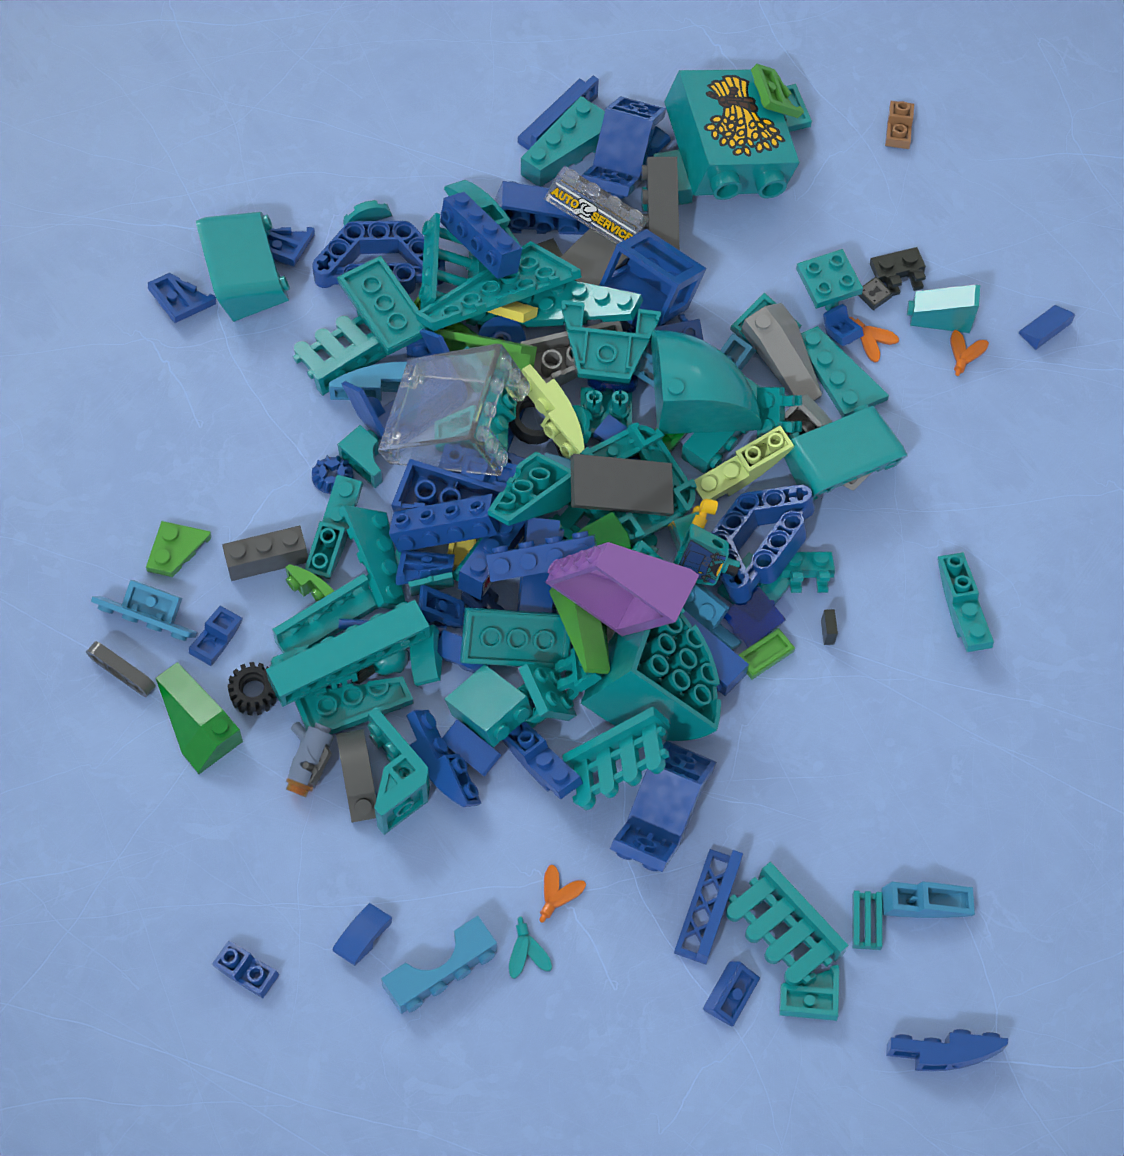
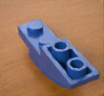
(541, 761)
(446, 770)
(958, 1051)

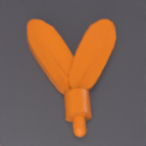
(872, 336)
(962, 355)
(553, 896)

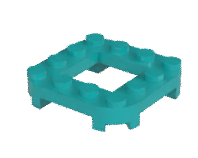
(648, 445)

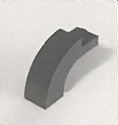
(357, 775)

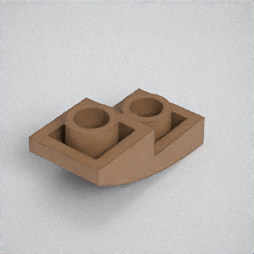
(899, 124)

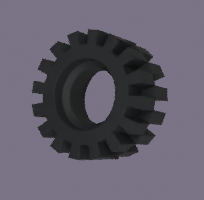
(247, 703)

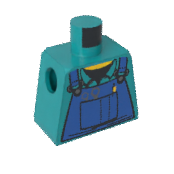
(705, 555)

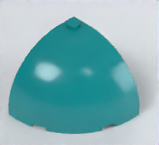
(699, 387)
(664, 670)

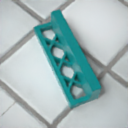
(322, 618)

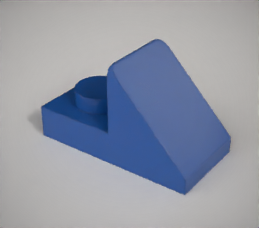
(441, 607)

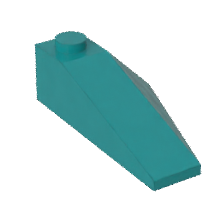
(534, 490)

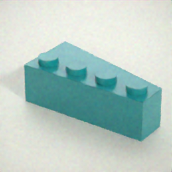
(564, 142)

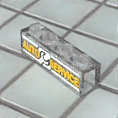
(594, 206)

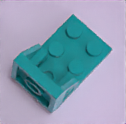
(399, 791)

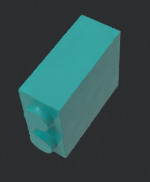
(489, 705)

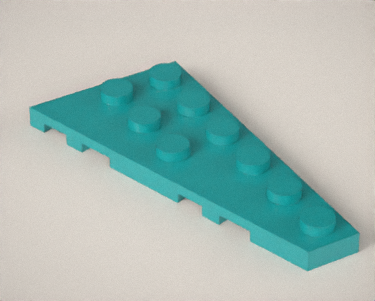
(537, 272)
(599, 301)

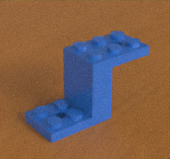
(623, 145)
(663, 809)

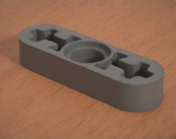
(120, 669)

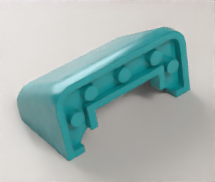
(242, 263)
(843, 451)

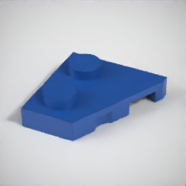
(288, 245)
(179, 297)
(421, 565)

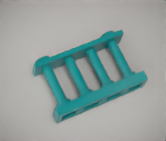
(430, 273)

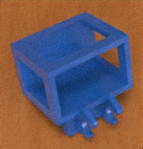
(657, 272)

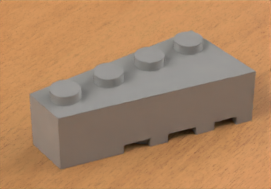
(555, 356)

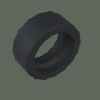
(521, 431)

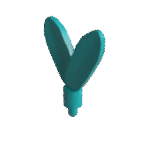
(527, 945)

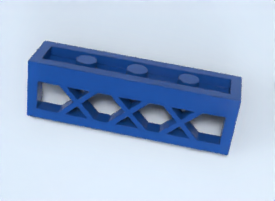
(533, 133)
(718, 909)

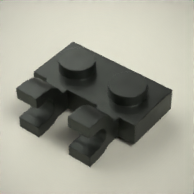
(894, 266)

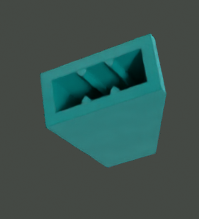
(945, 308)

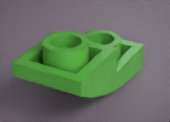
(306, 582)

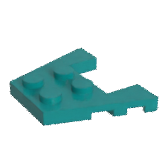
(607, 353)

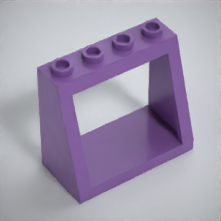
(623, 586)

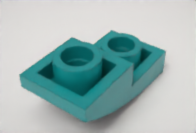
(425, 659)

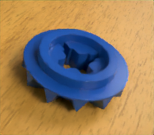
(319, 472)

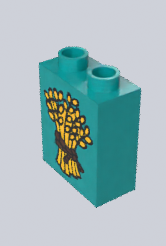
(728, 135)

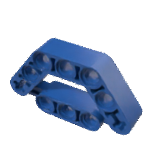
(330, 265)
(783, 506)

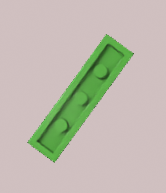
(458, 340)

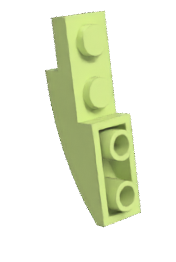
(560, 418)
(746, 466)

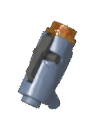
(310, 757)

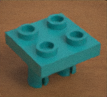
(829, 279)
(605, 403)
(542, 688)

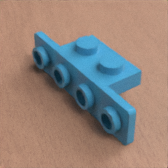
(148, 605)
(709, 612)

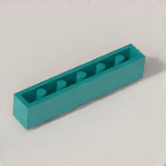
(348, 652)

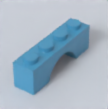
(411, 985)

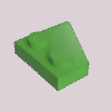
(773, 91)
(174, 547)

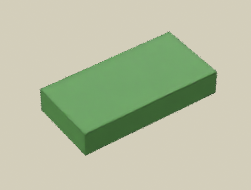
(767, 653)

